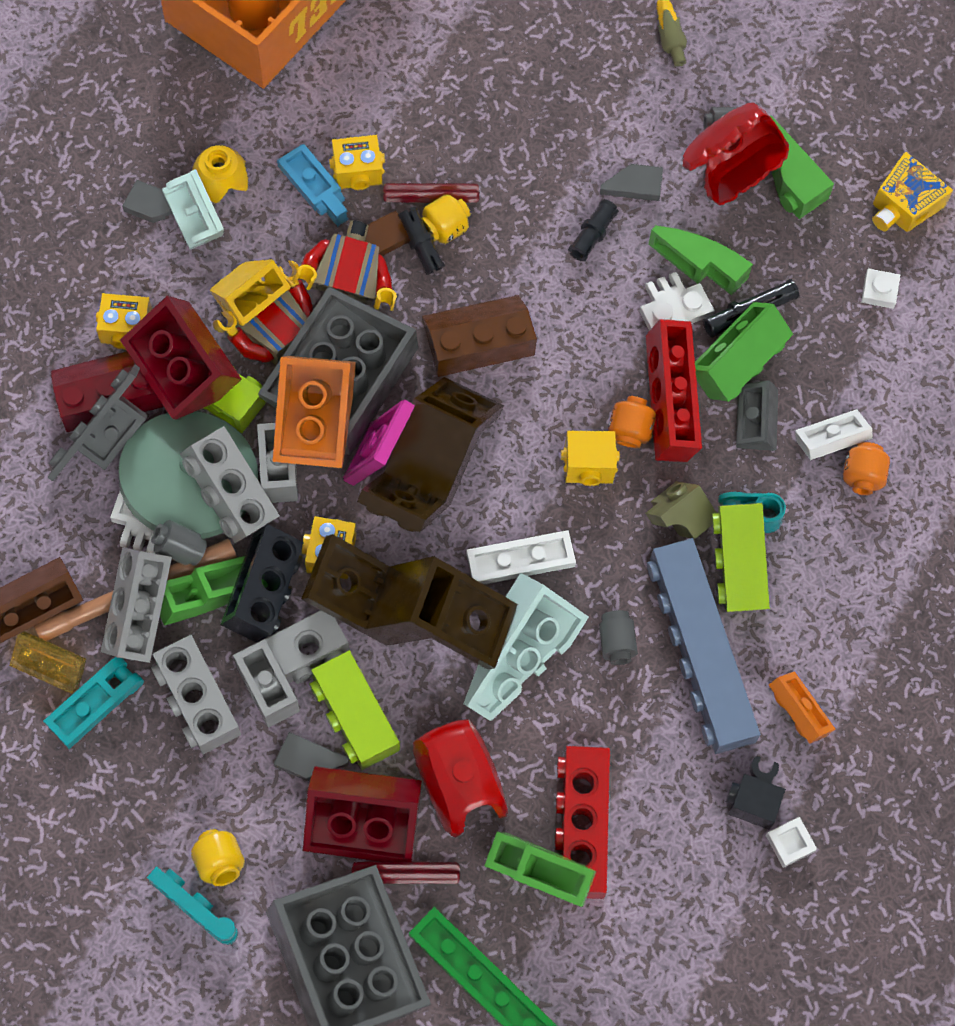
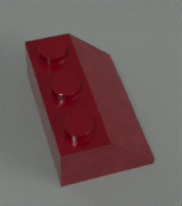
(180, 358)
(84, 383)
(361, 815)

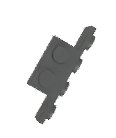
(108, 430)

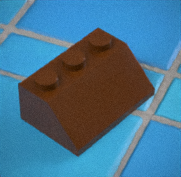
(480, 335)

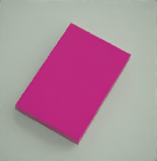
(378, 442)

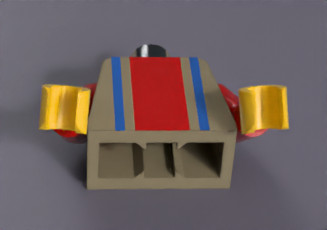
(349, 267)
(275, 327)

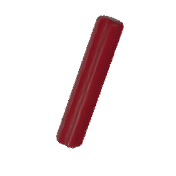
(429, 192)
(414, 872)

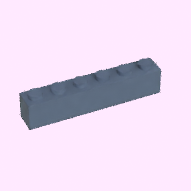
(703, 646)

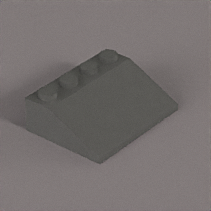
(354, 333)
(347, 952)

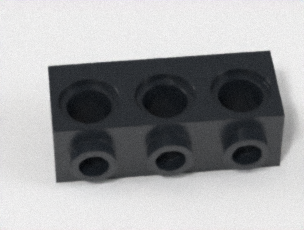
(249, 591)

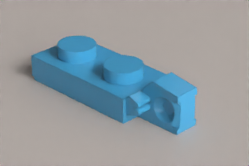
(314, 183)

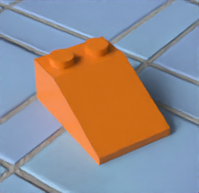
(313, 411)

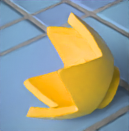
(220, 179)

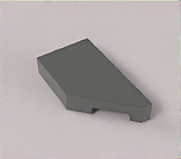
(635, 182)
(147, 202)
(300, 756)

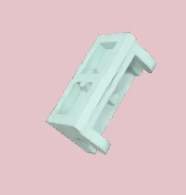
(193, 209)

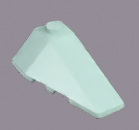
(538, 630)

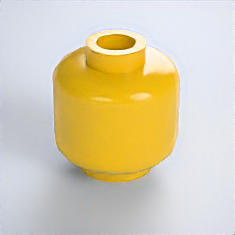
(217, 857)

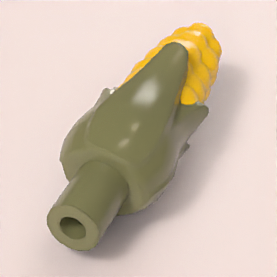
(672, 37)

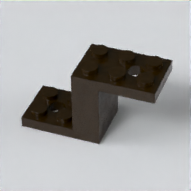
(430, 455)
(410, 601)

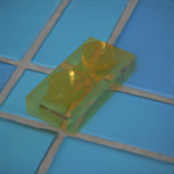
(47, 662)

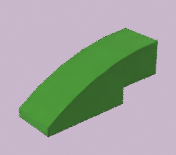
(701, 257)
(201, 591)
(540, 868)

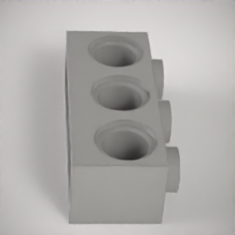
(232, 467)
(136, 605)
(195, 677)

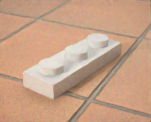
(523, 556)

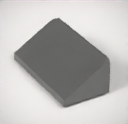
(757, 416)

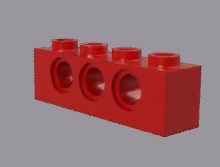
(673, 390)
(594, 766)

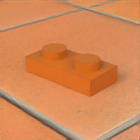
(802, 707)

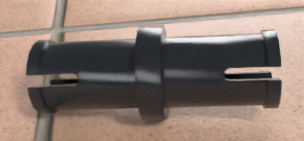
(593, 230)
(421, 240)

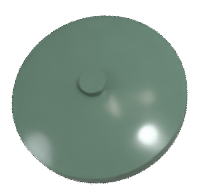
(156, 481)

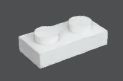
(833, 434)

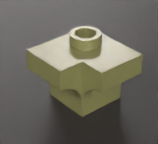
(684, 508)

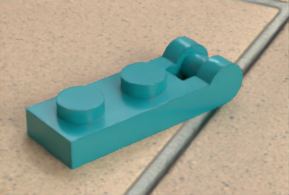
(92, 702)
(195, 907)

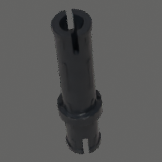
(718, 322)

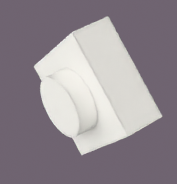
(880, 288)
(791, 842)

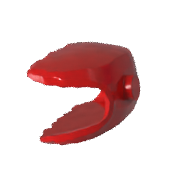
(737, 152)
(458, 773)

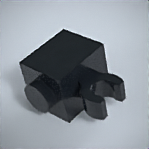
(755, 796)

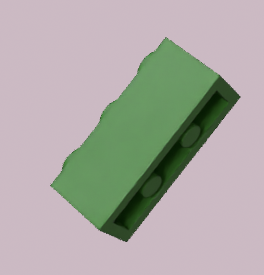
(742, 351)

